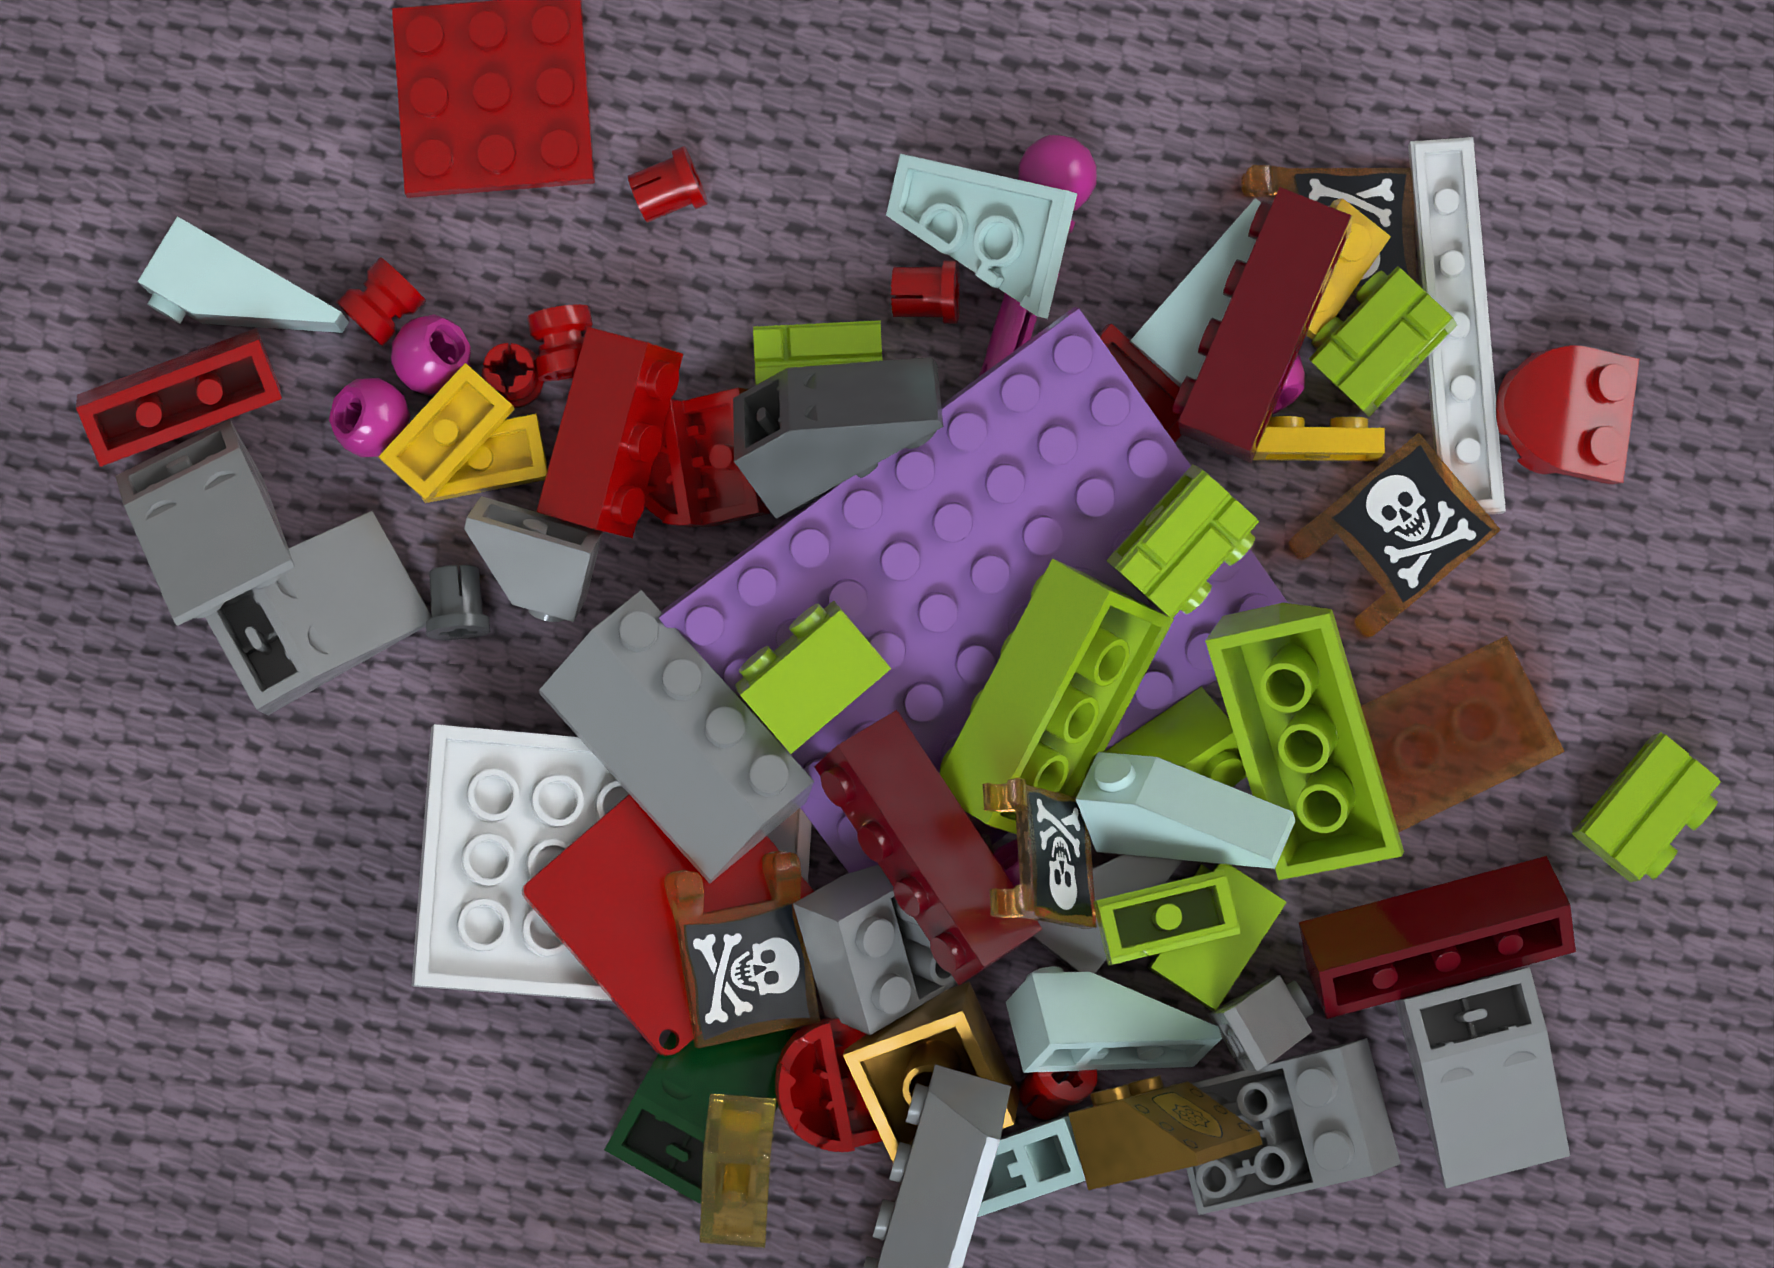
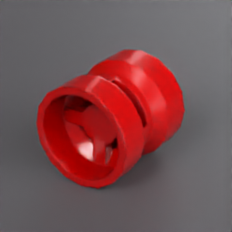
(386, 296)
(562, 334)

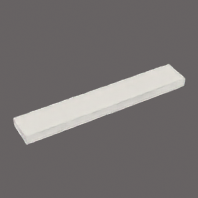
(1454, 277)

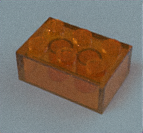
(1458, 732)

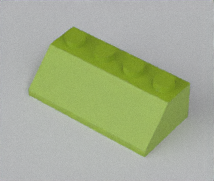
(1054, 690)
(1304, 735)

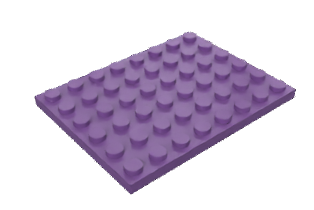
(947, 542)

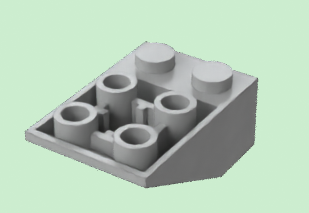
(205, 522)
(321, 616)
(867, 951)
(1485, 1076)
(1316, 1122)

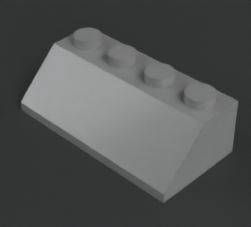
(676, 737)
(941, 1172)

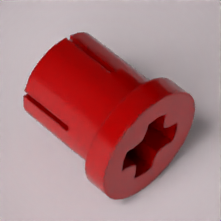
(668, 186)
(927, 291)
(525, 387)
(1055, 1097)

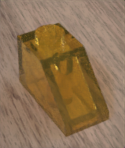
(737, 1170)

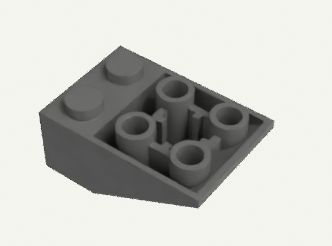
(831, 423)

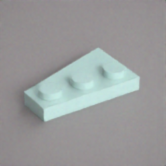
(989, 223)

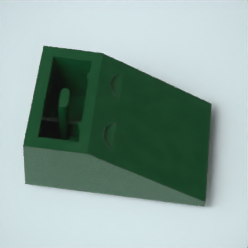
(669, 1112)

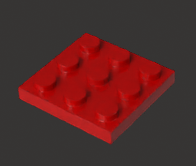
(492, 96)

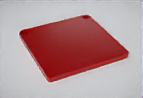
(615, 917)

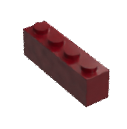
(1263, 324)
(923, 845)
(1437, 937)

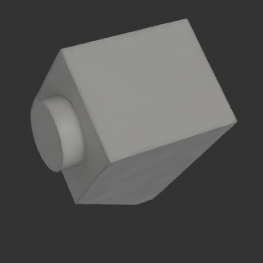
(535, 557)

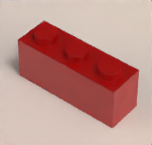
(178, 397)
(610, 432)

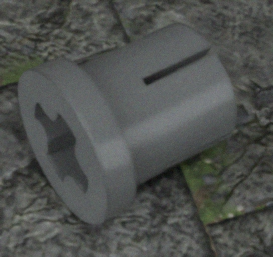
(456, 604)

